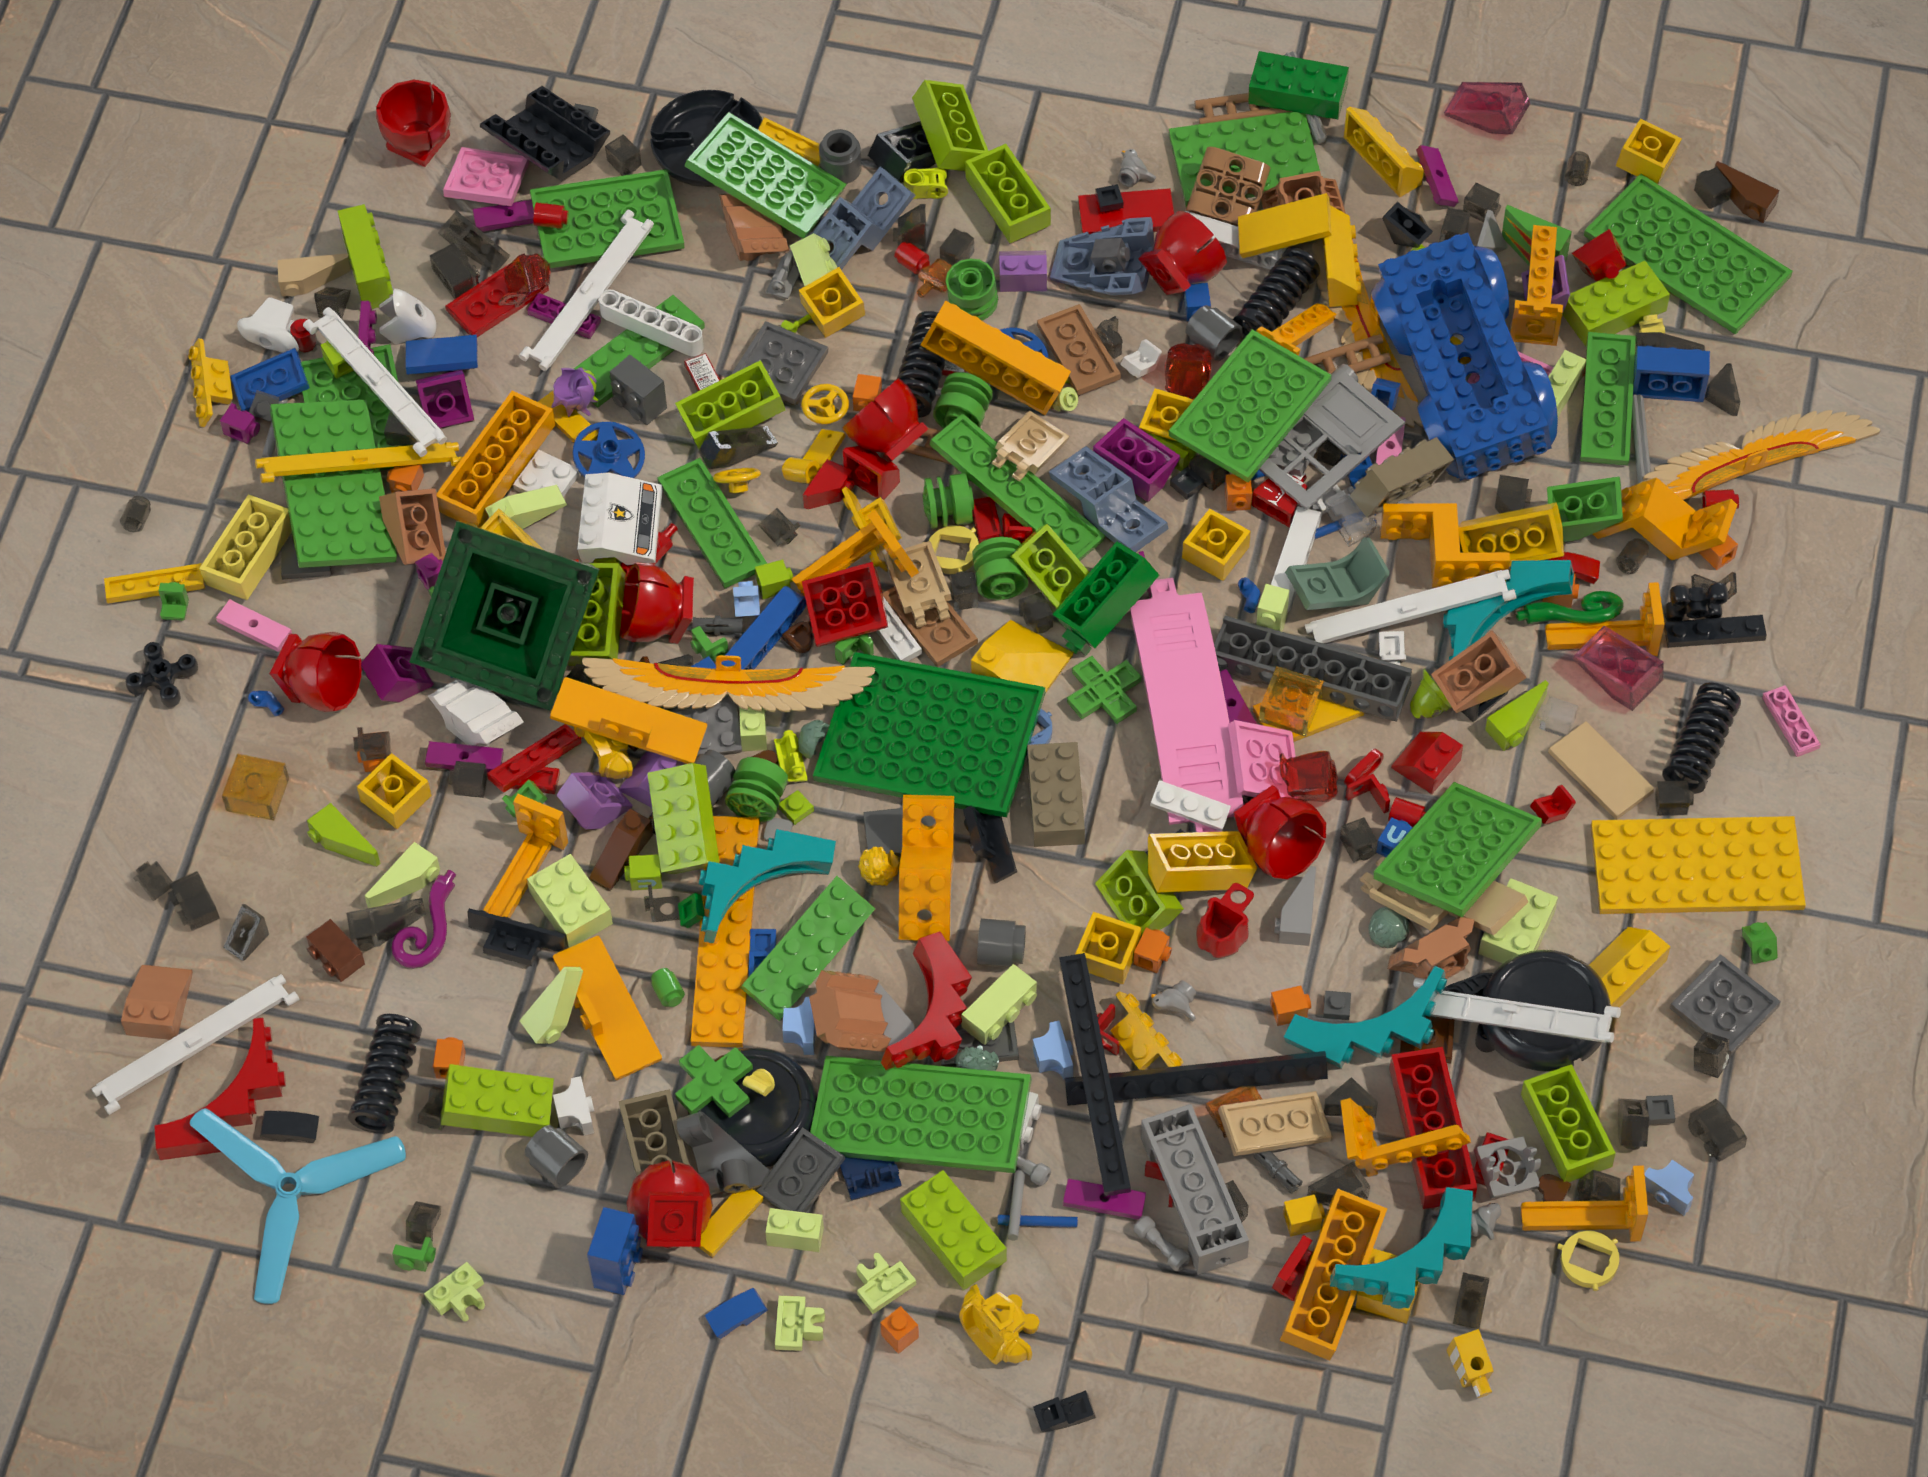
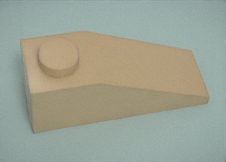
(306, 274)

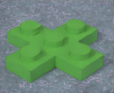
(1104, 689)
(714, 1081)

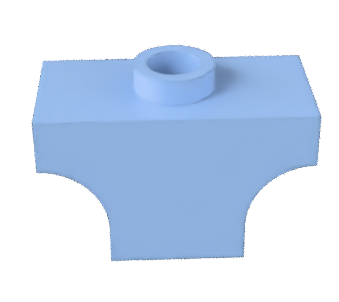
(746, 599)
(800, 1027)
(1053, 1051)
(1671, 1186)

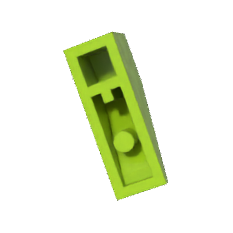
(1512, 721)
(340, 836)

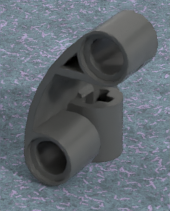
(720, 1157)

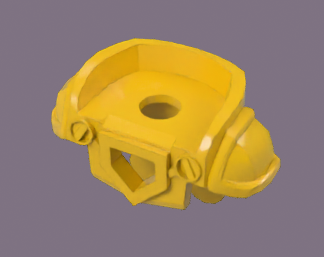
(610, 753)
(996, 1330)

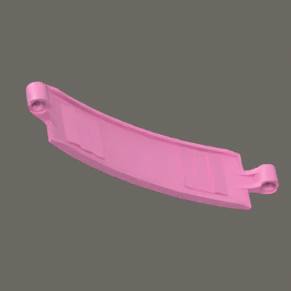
(1185, 696)

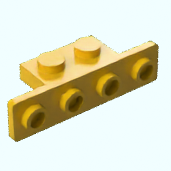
(210, 381)
(861, 519)
(1140, 1038)

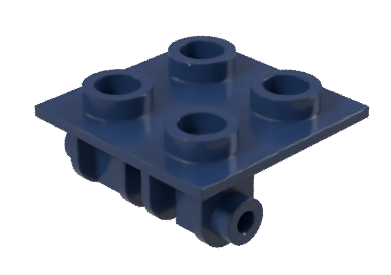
(869, 1176)

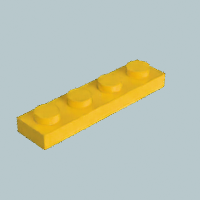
(147, 583)

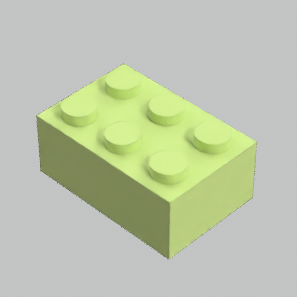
(570, 900)
(1525, 929)

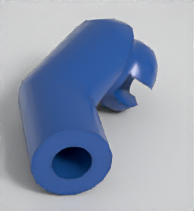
(1251, 594)
(266, 699)

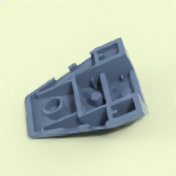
(1076, 268)

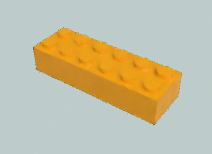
(995, 358)
(495, 459)
(1318, 1308)

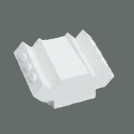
(474, 712)

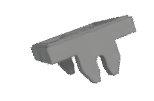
(1491, 1174)

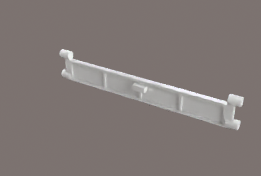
(588, 293)
(378, 379)
(1411, 607)
(1524, 1015)
(192, 1041)

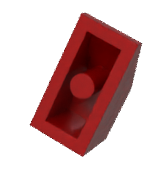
(828, 485)

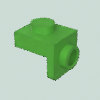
(174, 601)
(701, 644)
(845, 648)
(528, 790)
(1761, 941)
(411, 1258)

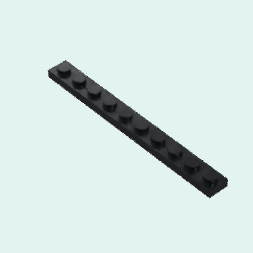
(1095, 1075)
(1207, 1077)

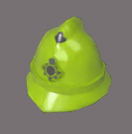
(1428, 699)

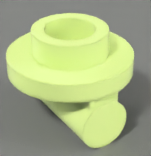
(1066, 400)

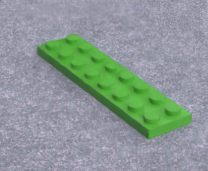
(1027, 501)

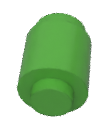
(667, 987)

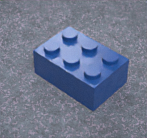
(1671, 373)
(614, 1251)

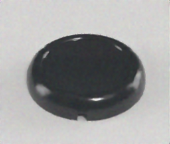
(687, 123)
(1552, 981)
(770, 1121)

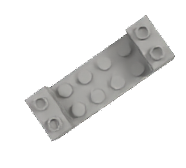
(1196, 1188)

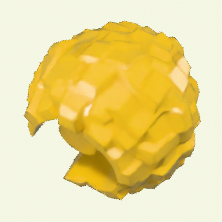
(878, 866)

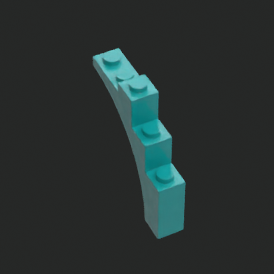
(1531, 582)
(784, 855)
(1372, 1035)
(1422, 1263)

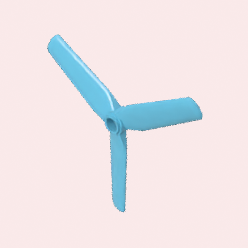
(313, 1178)

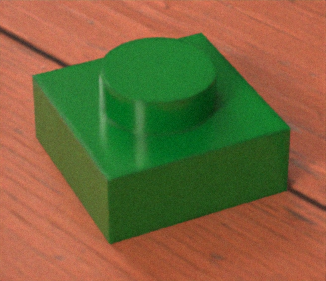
(1075, 643)
(691, 910)

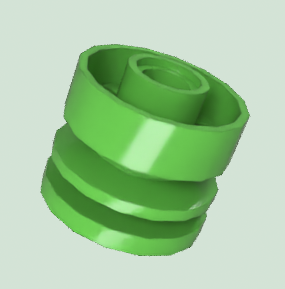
(972, 287)
(964, 395)
(950, 500)
(996, 571)
(756, 789)

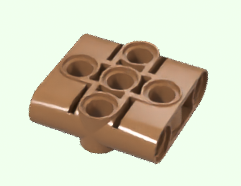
(1216, 169)

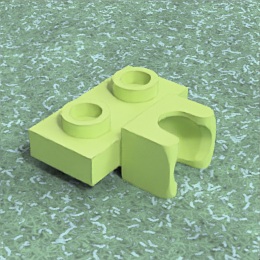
(883, 1283)
(457, 1292)
(796, 1323)

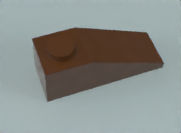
(1749, 194)
(626, 840)

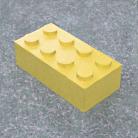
(247, 547)

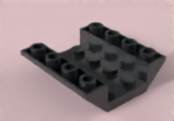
(550, 134)

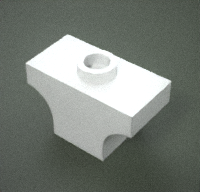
(574, 1107)

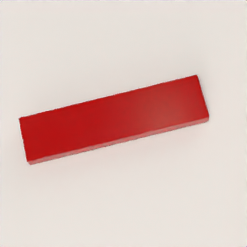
(534, 758)

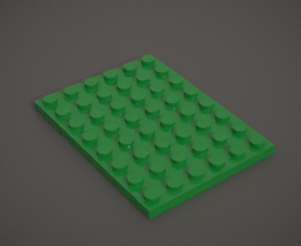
(932, 734)

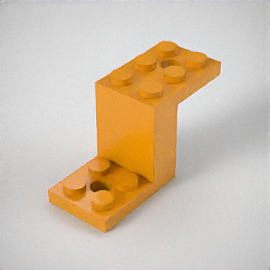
(1670, 521)
(1439, 525)
(926, 866)

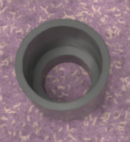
(841, 155)
(1214, 331)
(719, 773)
(1000, 943)
(555, 1155)

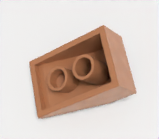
(413, 524)
(1479, 673)
(156, 1002)

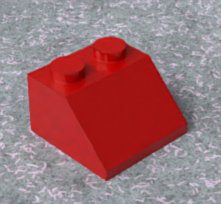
(871, 471)
(1429, 759)

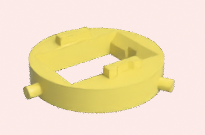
(959, 535)
(1594, 1241)

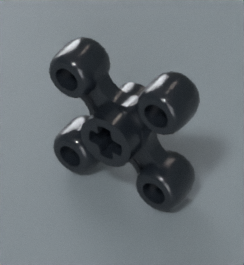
(1696, 602)
(161, 674)

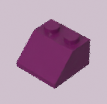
(445, 398)
(393, 674)

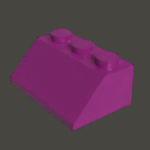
(1138, 457)

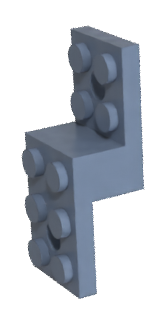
(864, 219)
(1108, 499)

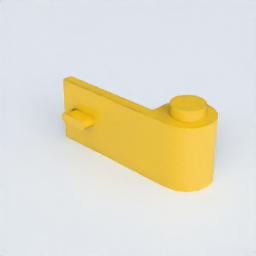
(821, 449)

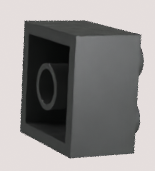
(638, 390)

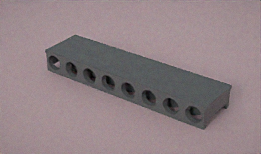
(1348, 677)

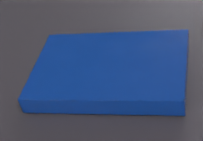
(441, 354)
(277, 376)

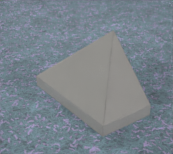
(1491, 235)

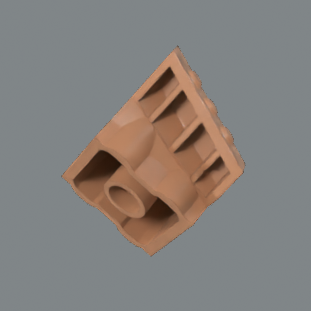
(1302, 187)
(751, 230)
(1440, 948)
(849, 1011)

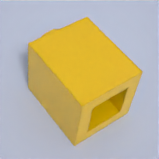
(1303, 1215)

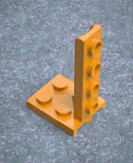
(1537, 319)
(1300, 327)
(856, 547)
(1640, 632)
(544, 829)
(1364, 1149)
(1593, 1215)

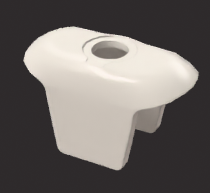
(405, 317)
(270, 326)

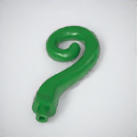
(1592, 612)

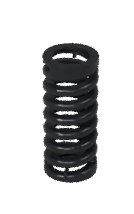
(1285, 265)
(924, 365)
(1687, 735)
(388, 1074)

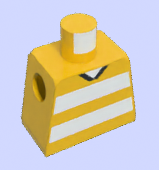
(1469, 1352)

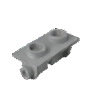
(784, 277)

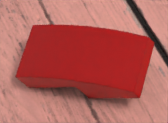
(1583, 566)

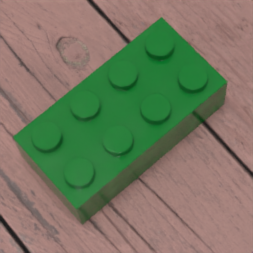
(1298, 85)
(1106, 594)

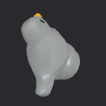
(1133, 169)
(1176, 999)
(1485, 1219)

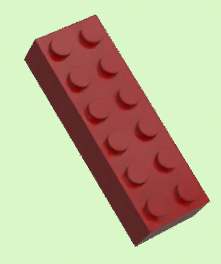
(1426, 1105)

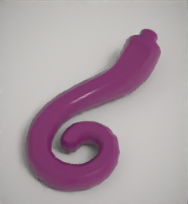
(438, 895)

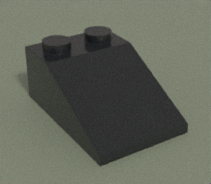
(902, 150)

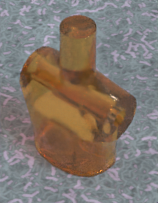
(933, 277)

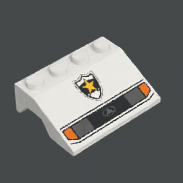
(619, 519)

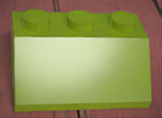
(1050, 564)
(1133, 895)

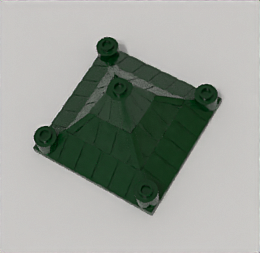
(504, 615)

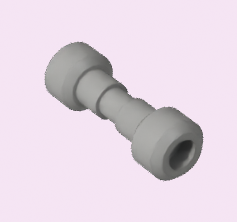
(1038, 1173)
(1146, 1228)

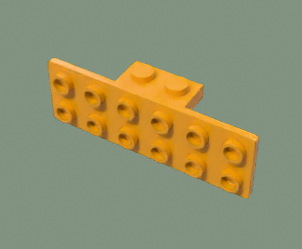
(628, 721)
(609, 1009)

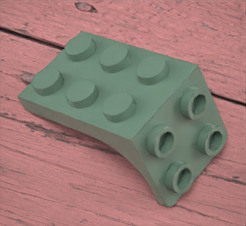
(1341, 582)

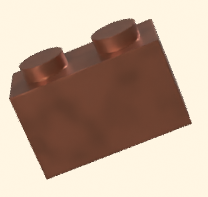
(335, 951)

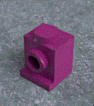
(239, 424)
(428, 570)

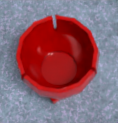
(413, 120)
(1175, 256)
(888, 422)
(655, 605)
(316, 673)
(1277, 833)
(670, 1205)

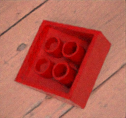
(845, 604)

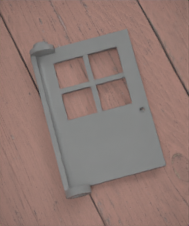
(1351, 421)

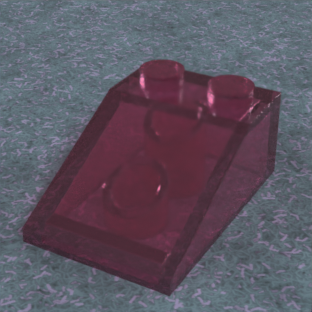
(1489, 105)
(1620, 667)

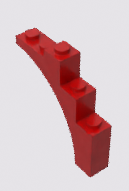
(945, 983)
(256, 1080)

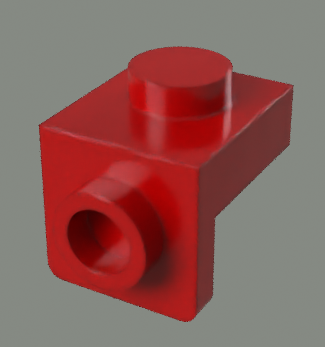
(1014, 529)
(1554, 806)

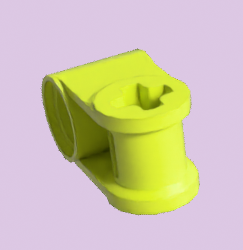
(924, 182)

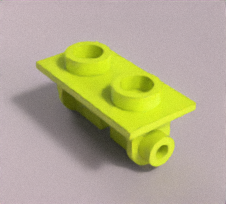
(789, 757)

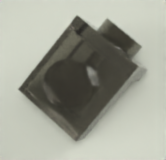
(779, 527)
(153, 879)
(432, 1111)

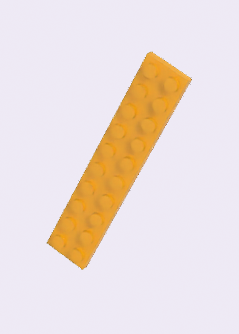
(724, 965)

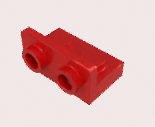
(1291, 1274)

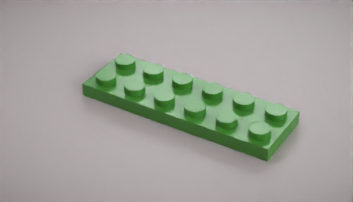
(634, 344)
(1608, 398)
(711, 522)
(807, 948)

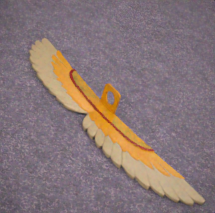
(1365, 324)
(1776, 443)
(698, 687)

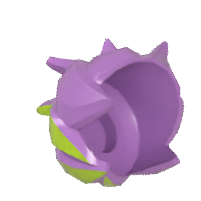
(575, 390)

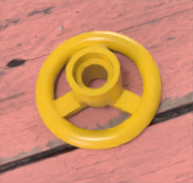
(824, 406)
(737, 478)

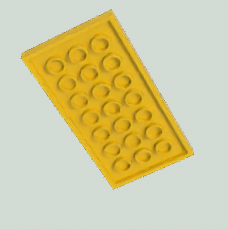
(1697, 865)

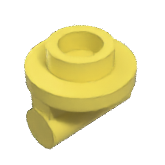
(1651, 323)
(760, 1081)

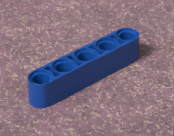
(767, 628)

